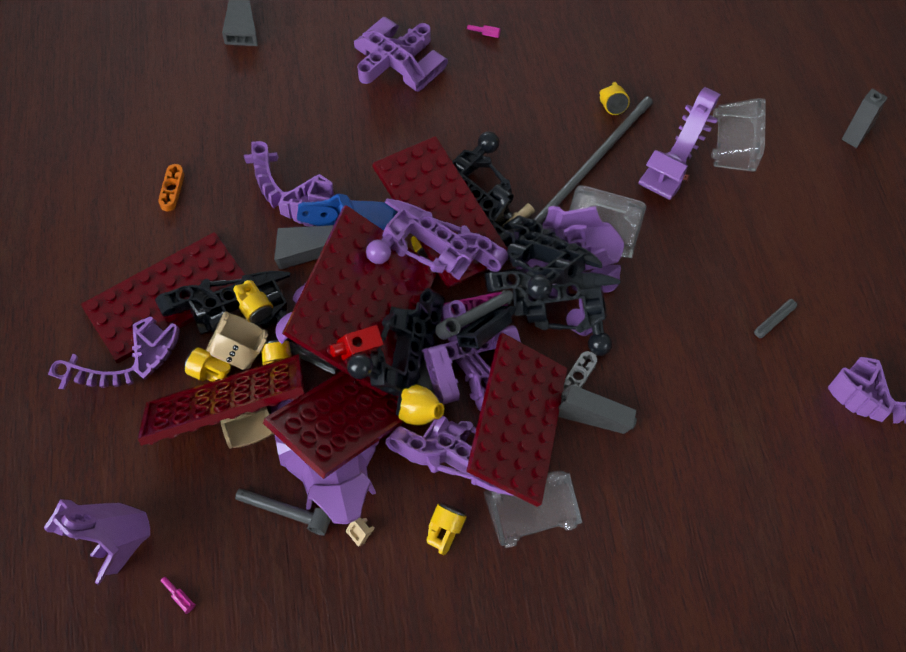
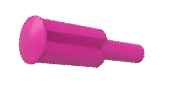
(486, 30)
(179, 596)

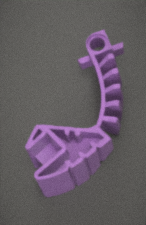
(669, 168)
(313, 190)
(150, 348)
(866, 391)

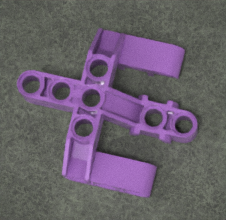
(398, 53)
(470, 362)

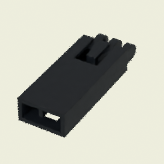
(485, 327)

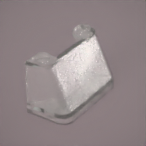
(740, 134)
(620, 211)
(518, 518)

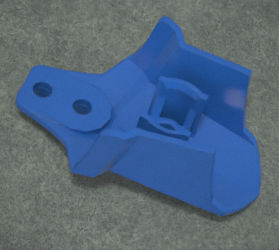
(327, 211)

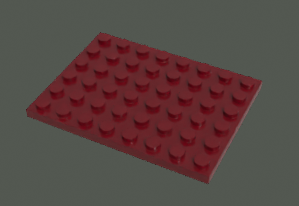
(352, 292)

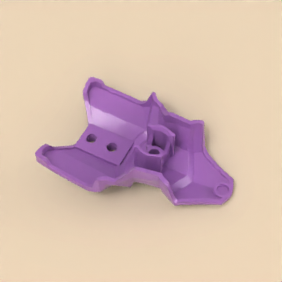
(340, 493)

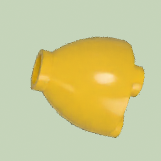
(419, 406)

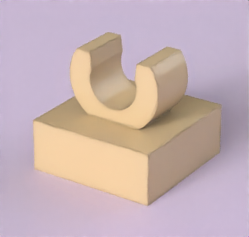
(359, 531)

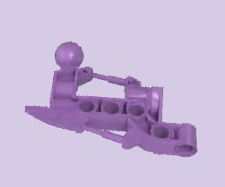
(455, 250)
(441, 443)

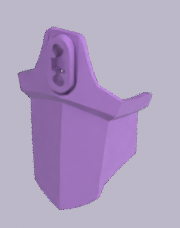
(585, 230)
(112, 525)

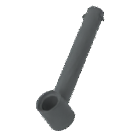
(470, 316)
(317, 521)

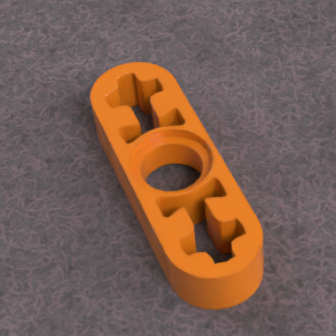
(173, 194)

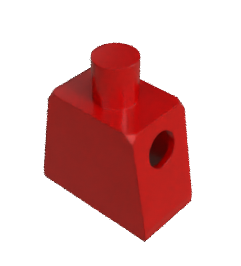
(357, 342)

